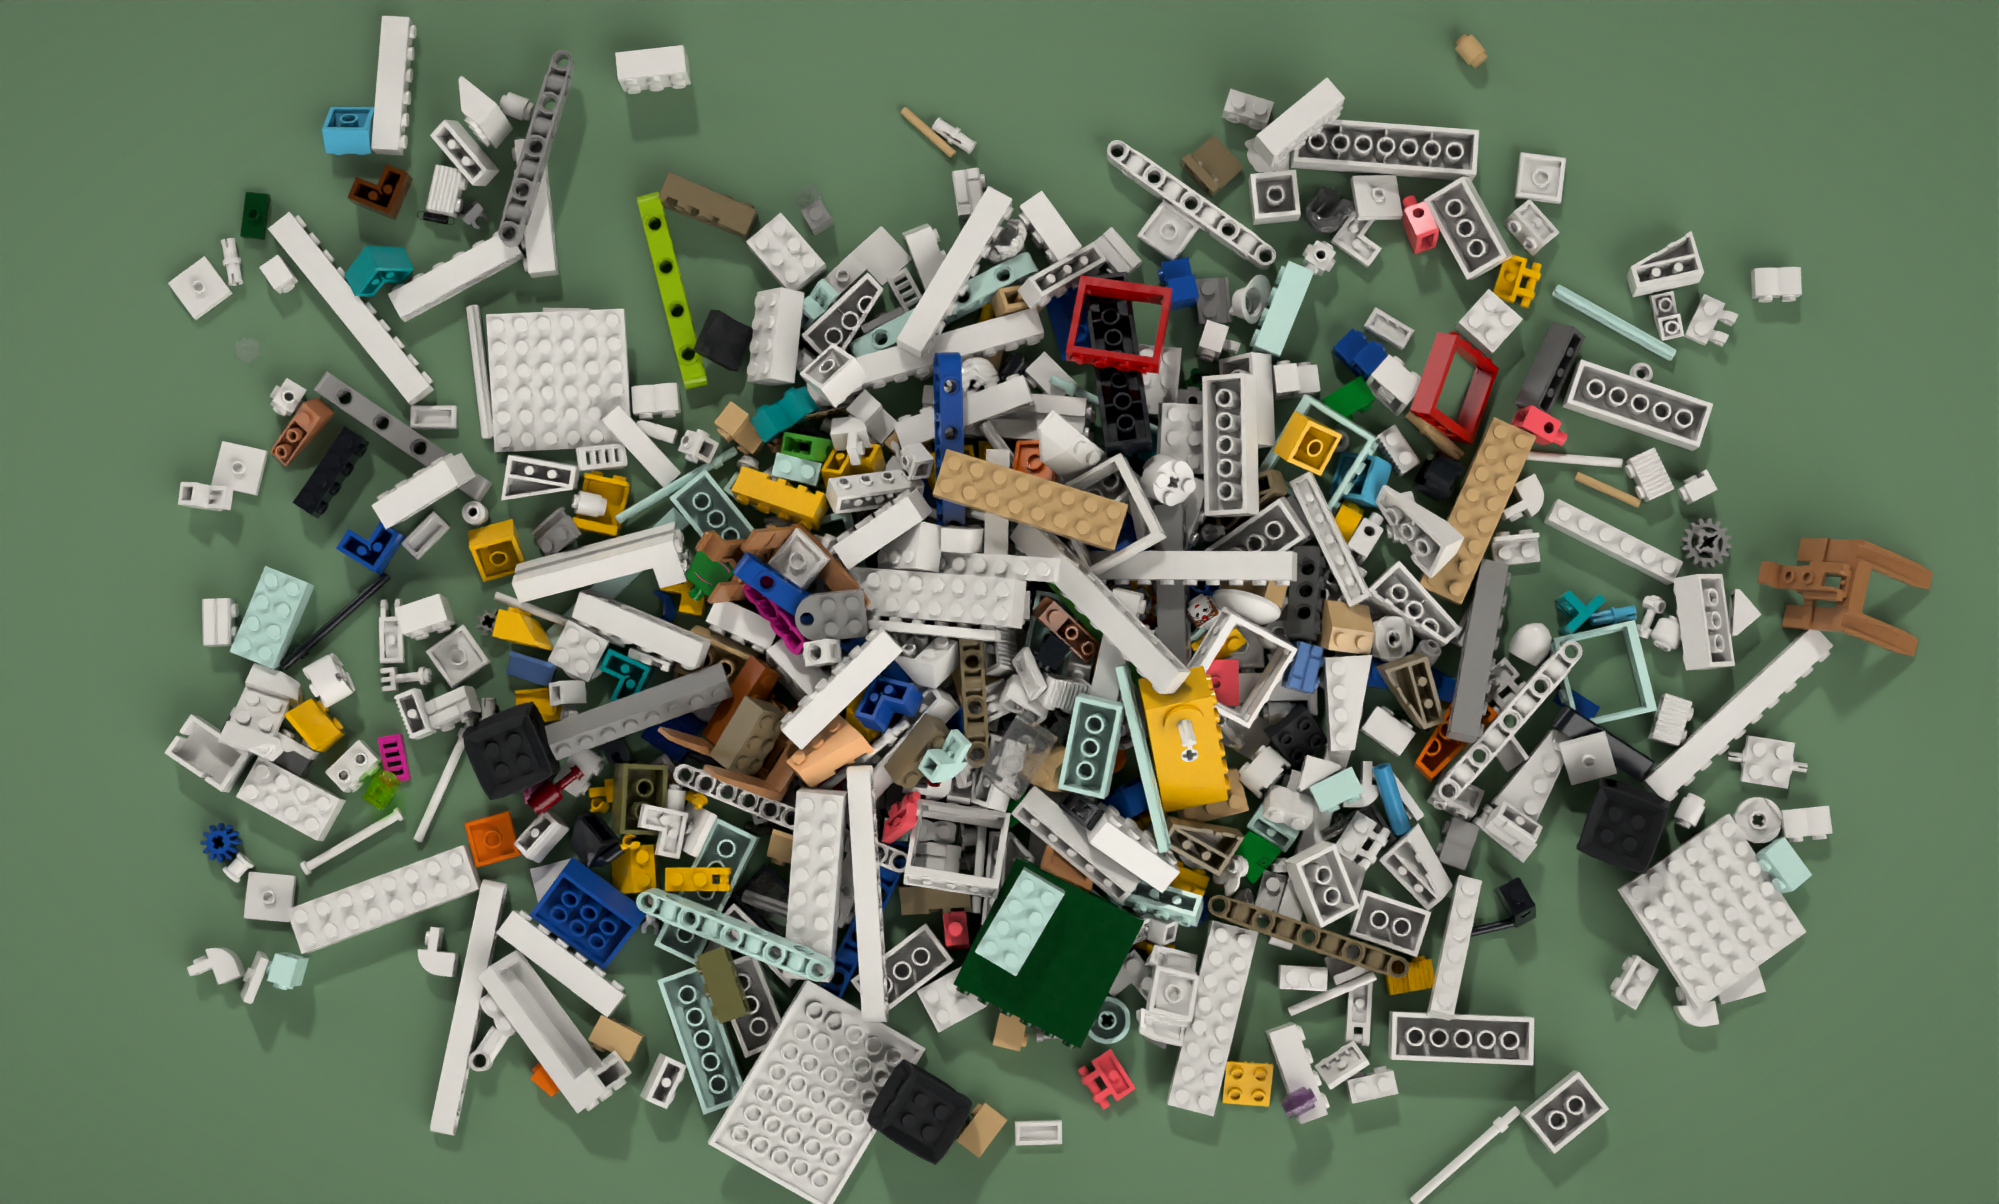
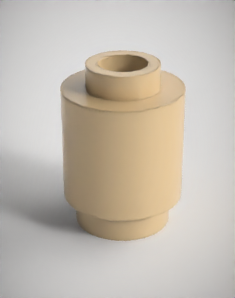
(1471, 50)

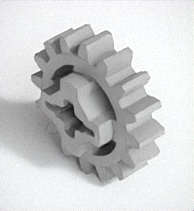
(1711, 549)

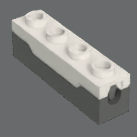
(296, 755)

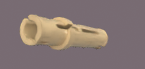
(1435, 436)

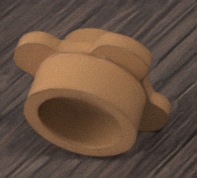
(775, 445)

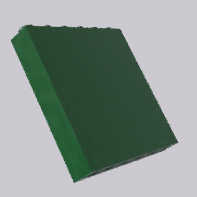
(1067, 967)

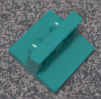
(1570, 605)

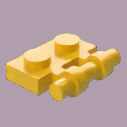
(1509, 279)

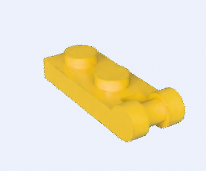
(696, 879)

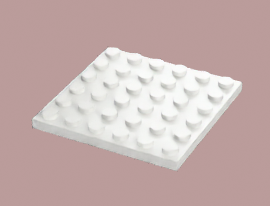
(556, 377)
(1711, 911)

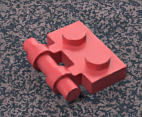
(901, 818)
(1112, 1074)

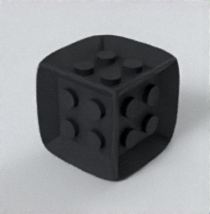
(510, 751)
(1623, 825)
(919, 1112)

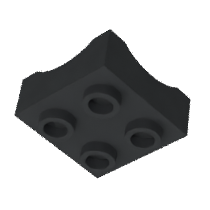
(723, 340)
(1296, 735)

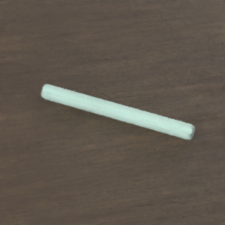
(1614, 322)

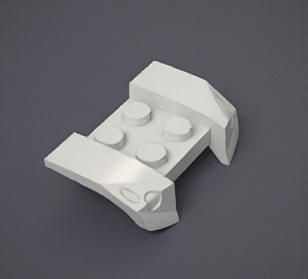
(262, 712)
(1169, 995)

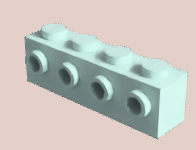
(1171, 904)

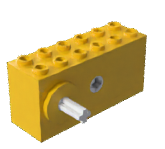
(1186, 742)

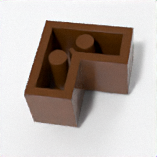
(384, 197)

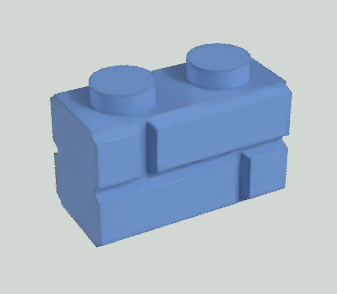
(1303, 670)

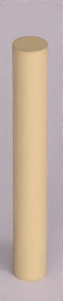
(928, 132)
(1607, 489)

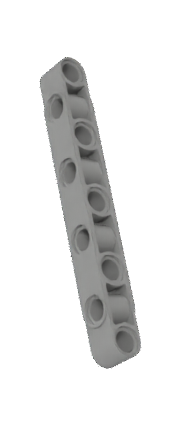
(542, 132)
(396, 432)

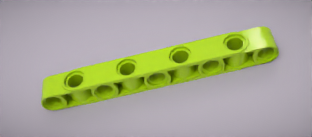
(672, 290)

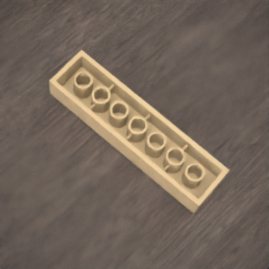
(1030, 500)
(1480, 506)

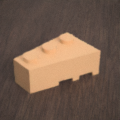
(828, 751)

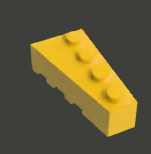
(780, 498)

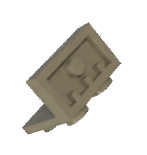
(1211, 166)

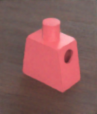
(1419, 225)
(1539, 424)
(956, 930)

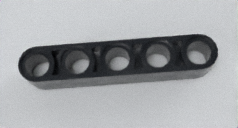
(1624, 755)

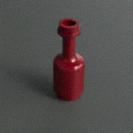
(551, 793)

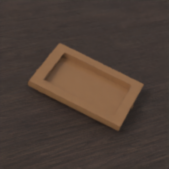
(1058, 866)

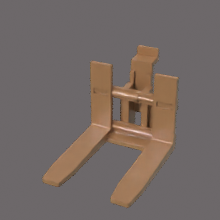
(766, 542)
(1852, 562)
(768, 782)

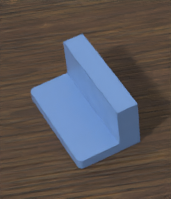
(531, 669)

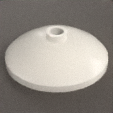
(1247, 605)

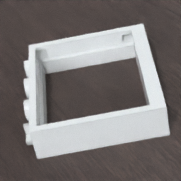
(1116, 463)
(1270, 677)
(949, 880)

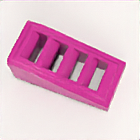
(399, 738)

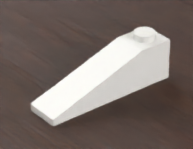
(1426, 534)

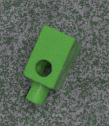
(817, 450)

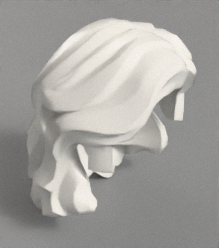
(1009, 243)
(978, 369)

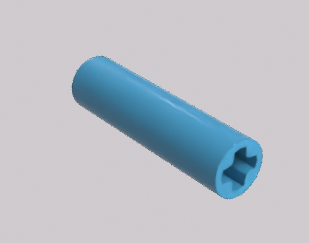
(1391, 799)

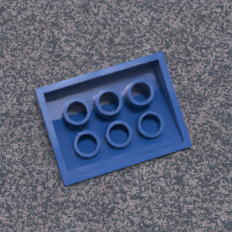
(588, 913)

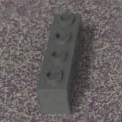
(1306, 629)

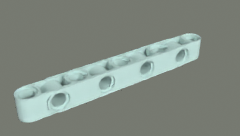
(980, 292)
(751, 939)

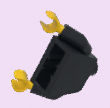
(595, 840)

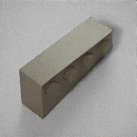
(707, 206)

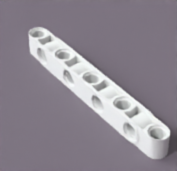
(1207, 215)
(1520, 709)

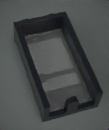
(769, 884)

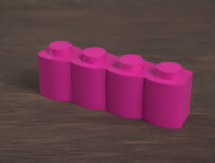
(780, 620)

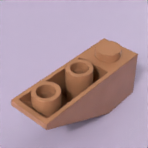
(302, 429)
(1066, 629)

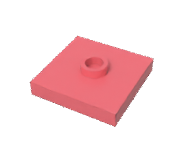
(1225, 680)

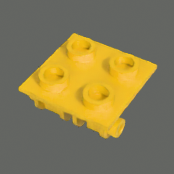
(1247, 1083)

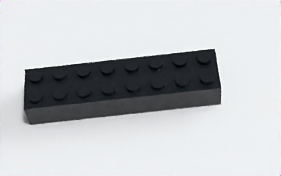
(1118, 392)

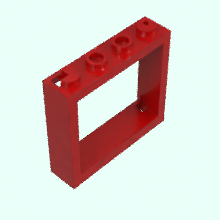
(1124, 291)
(1433, 381)

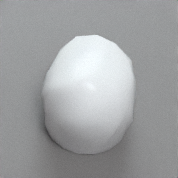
(1531, 643)

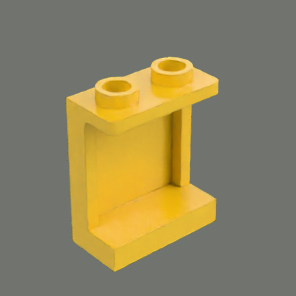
(616, 492)

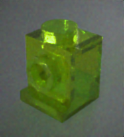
(382, 789)

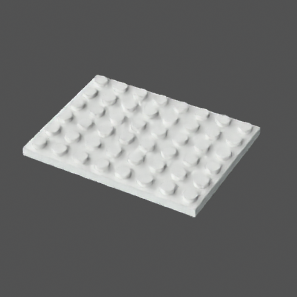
(811, 1095)

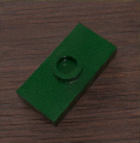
(255, 215)

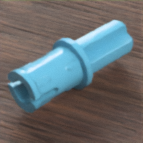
(1613, 615)

